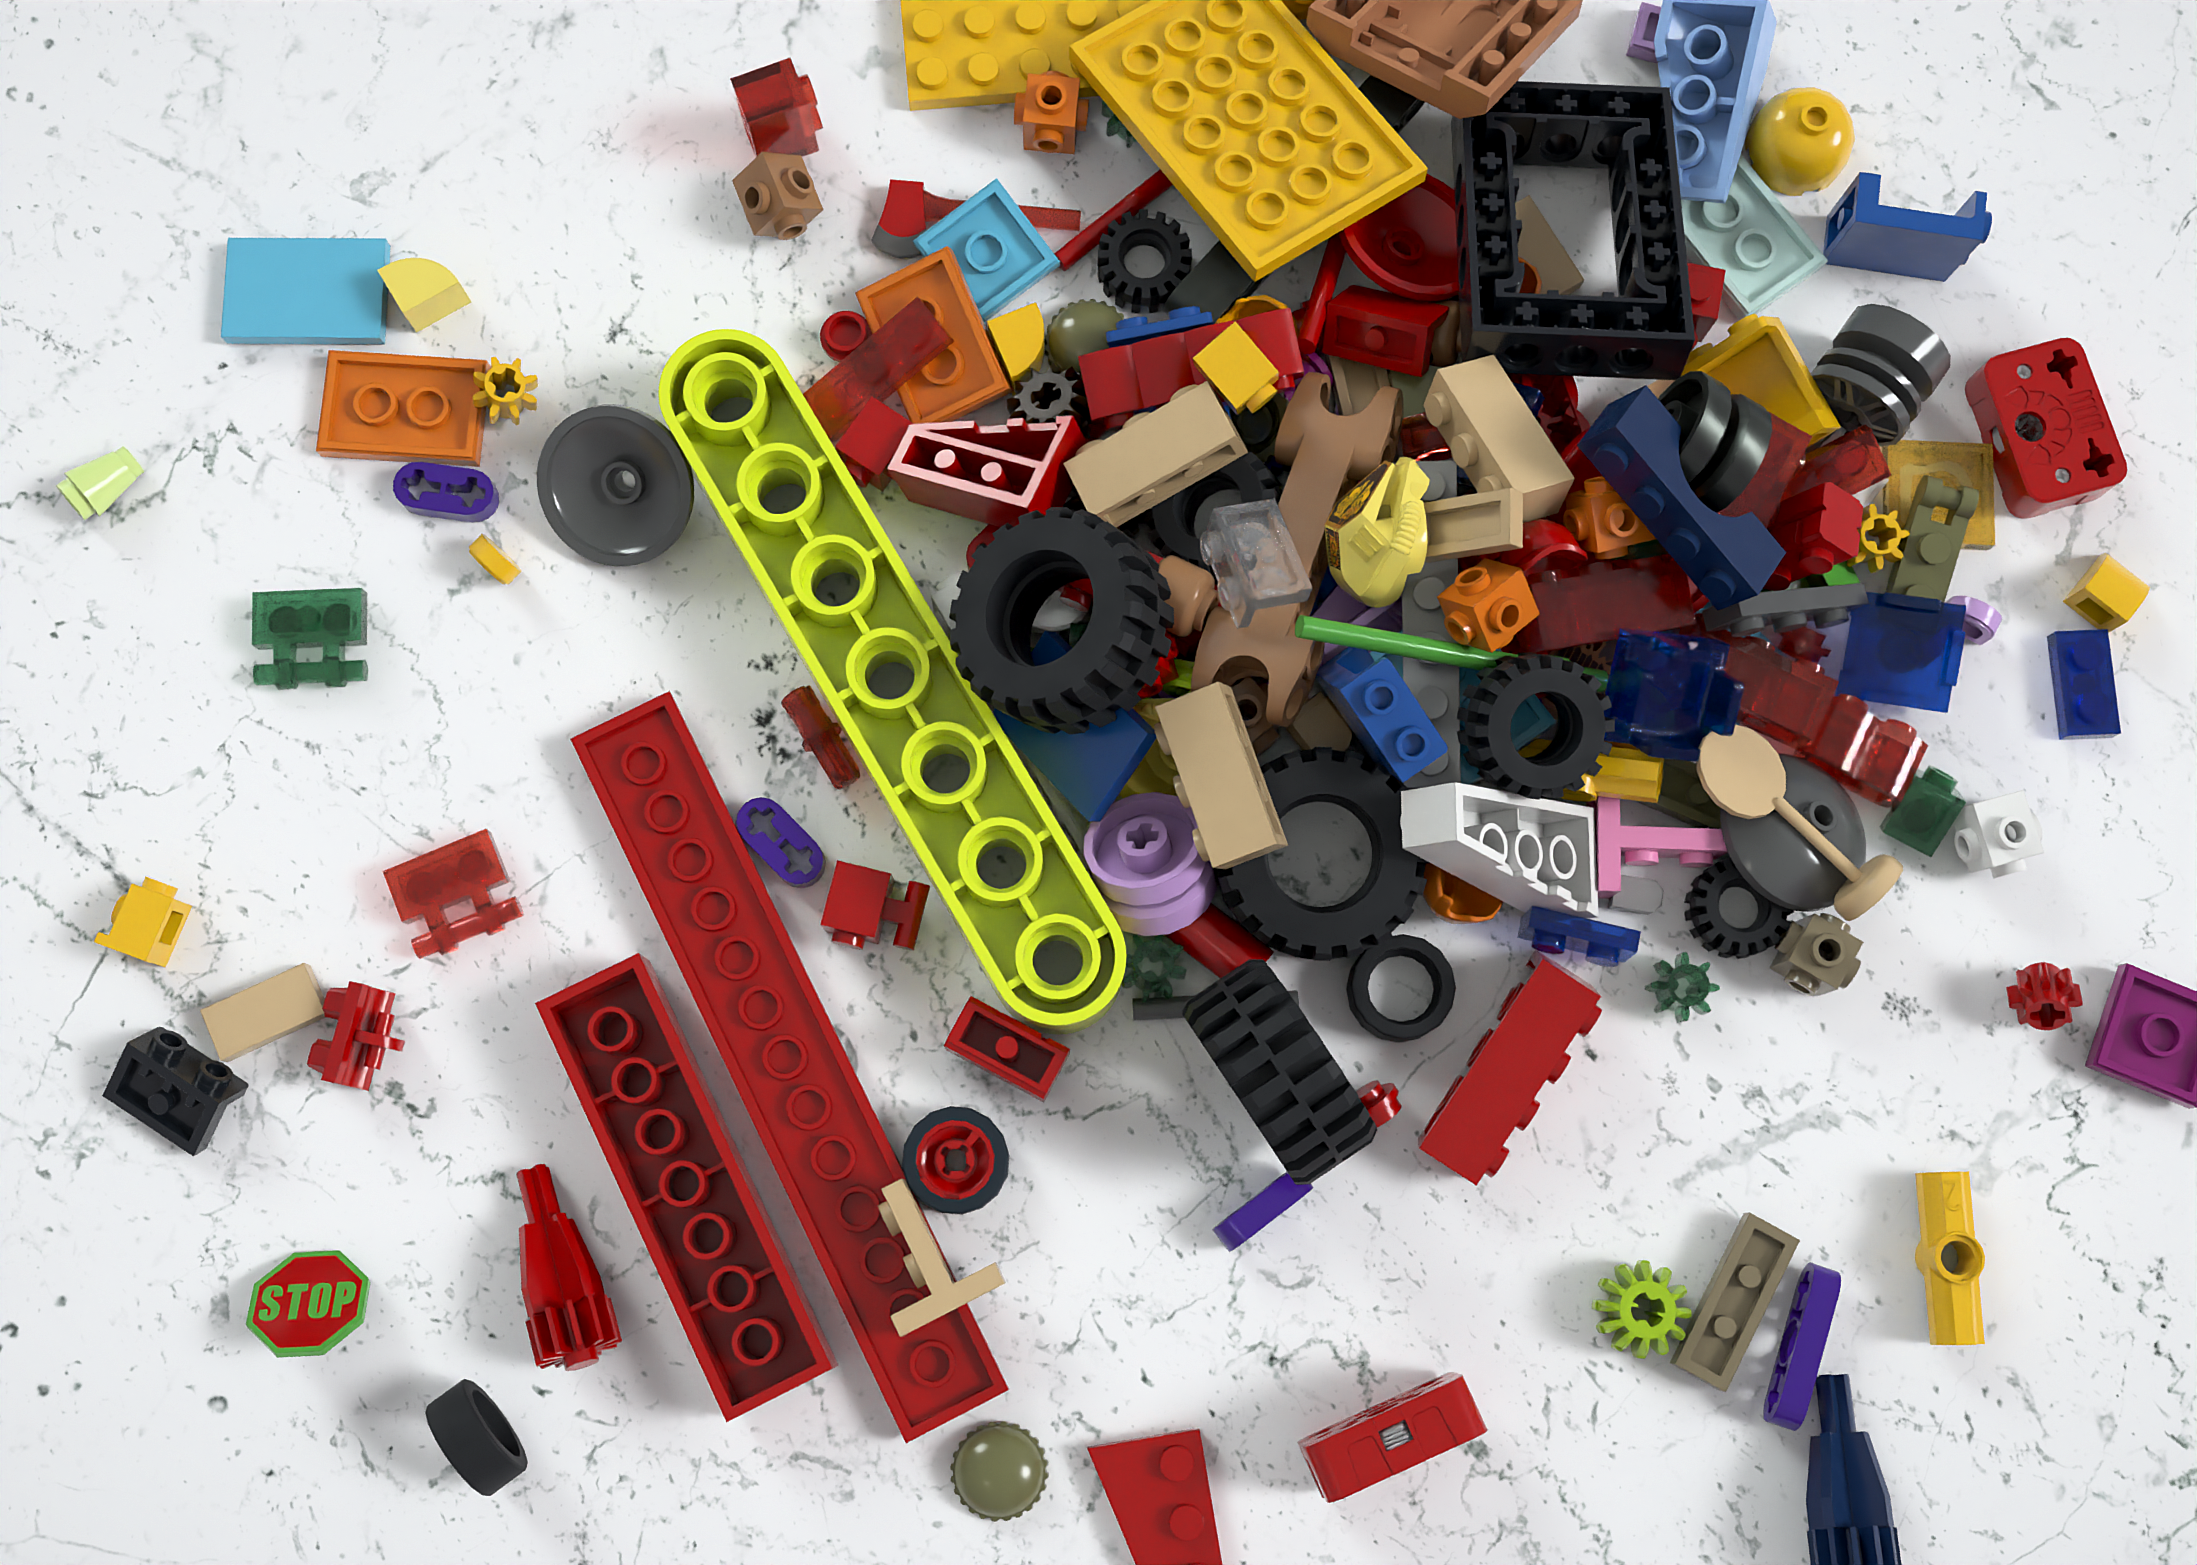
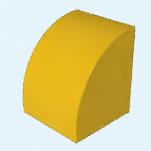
(1019, 342)
(2107, 594)

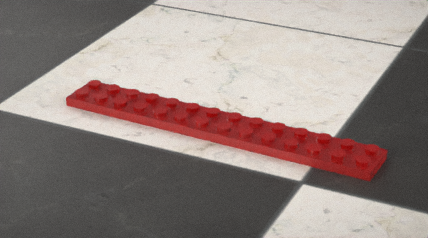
(781, 1055)

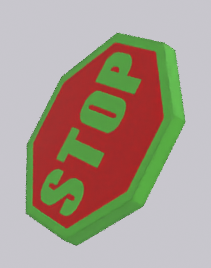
(308, 1303)

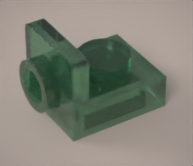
(1925, 811)

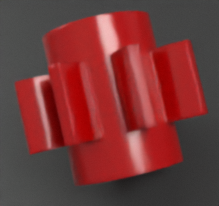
(2044, 996)

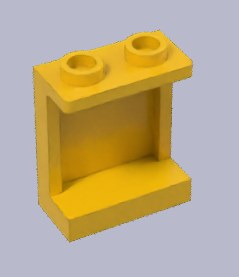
(1768, 369)

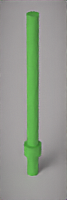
(1408, 645)

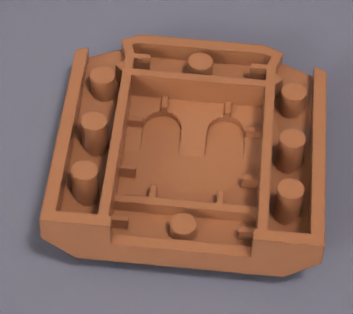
(1443, 50)

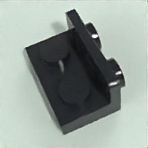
(173, 1088)

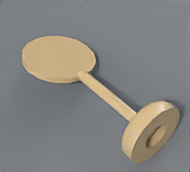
(1749, 782)

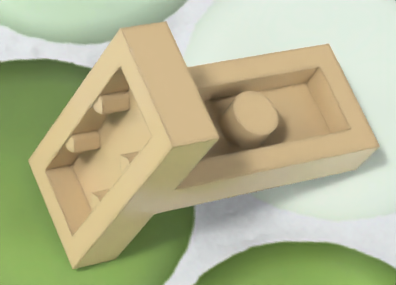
(928, 1265)

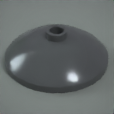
(586, 493)
(1779, 858)

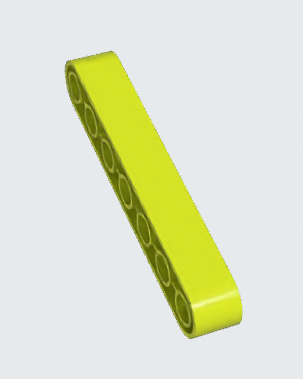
(885, 624)

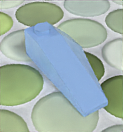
(1715, 67)

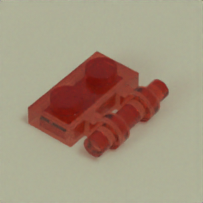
(449, 877)

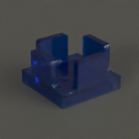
(1903, 651)
(1670, 693)

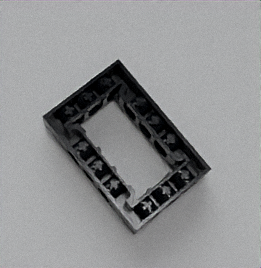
(1610, 127)

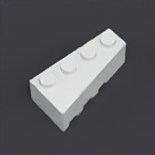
(1506, 844)

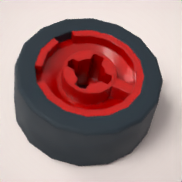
(926, 1156)

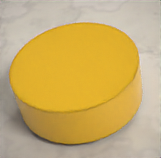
(494, 560)

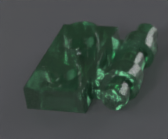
(309, 621)

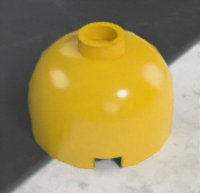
(1800, 140)

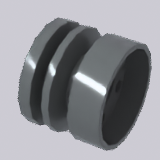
(1881, 371)

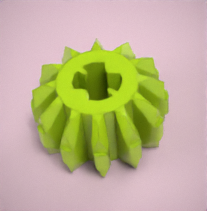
(1661, 1317)

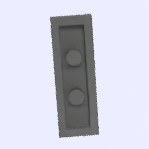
(1788, 610)

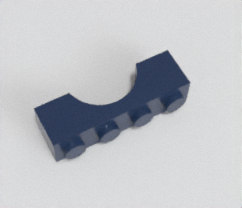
(1638, 454)

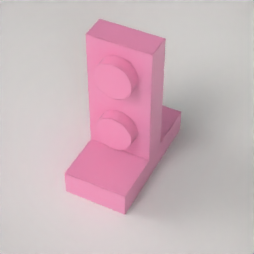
(1645, 845)

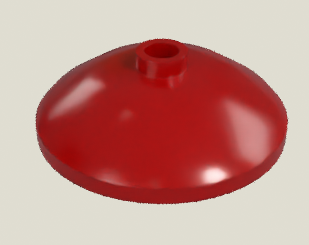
(1409, 243)

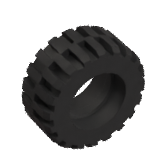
(1011, 585)
(1381, 901)
(1280, 1071)

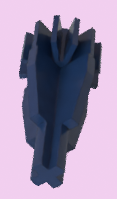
(1846, 1488)

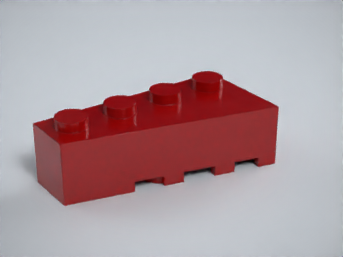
(1510, 1069)

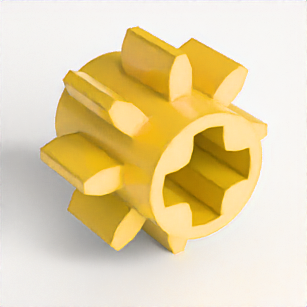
(497, 379)
(1889, 536)

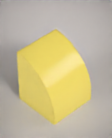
(423, 290)

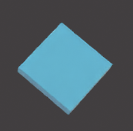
(993, 247)

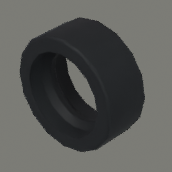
(1442, 982)
(476, 1437)

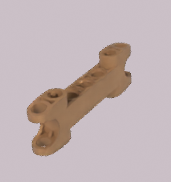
(1326, 461)

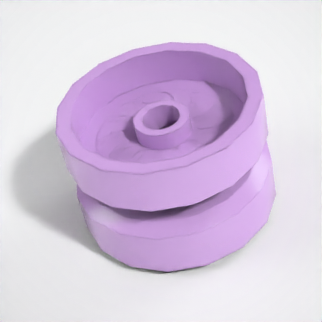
(1149, 864)

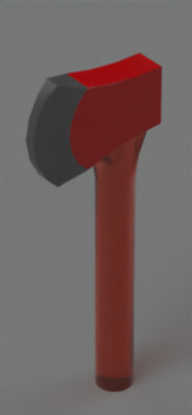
(911, 206)

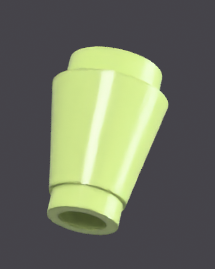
(99, 482)

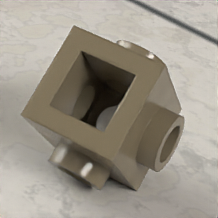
(1800, 959)

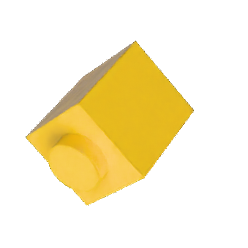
(1237, 370)

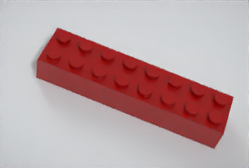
(686, 1186)

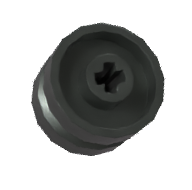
(1719, 437)

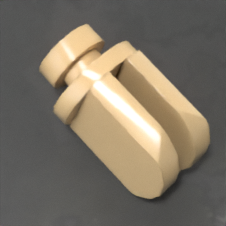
(1320, 725)

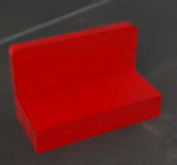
(1382, 329)

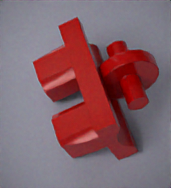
(358, 1037)

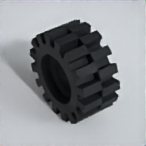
(1142, 232)
(1716, 931)

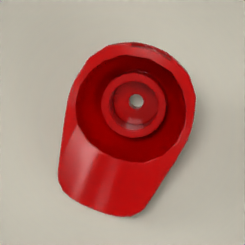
(1545, 548)

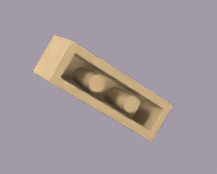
(1497, 435)
(1155, 455)
(1219, 776)

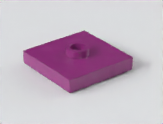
(2149, 1036)

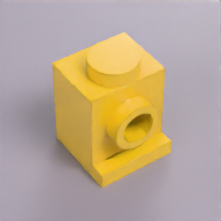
(146, 922)

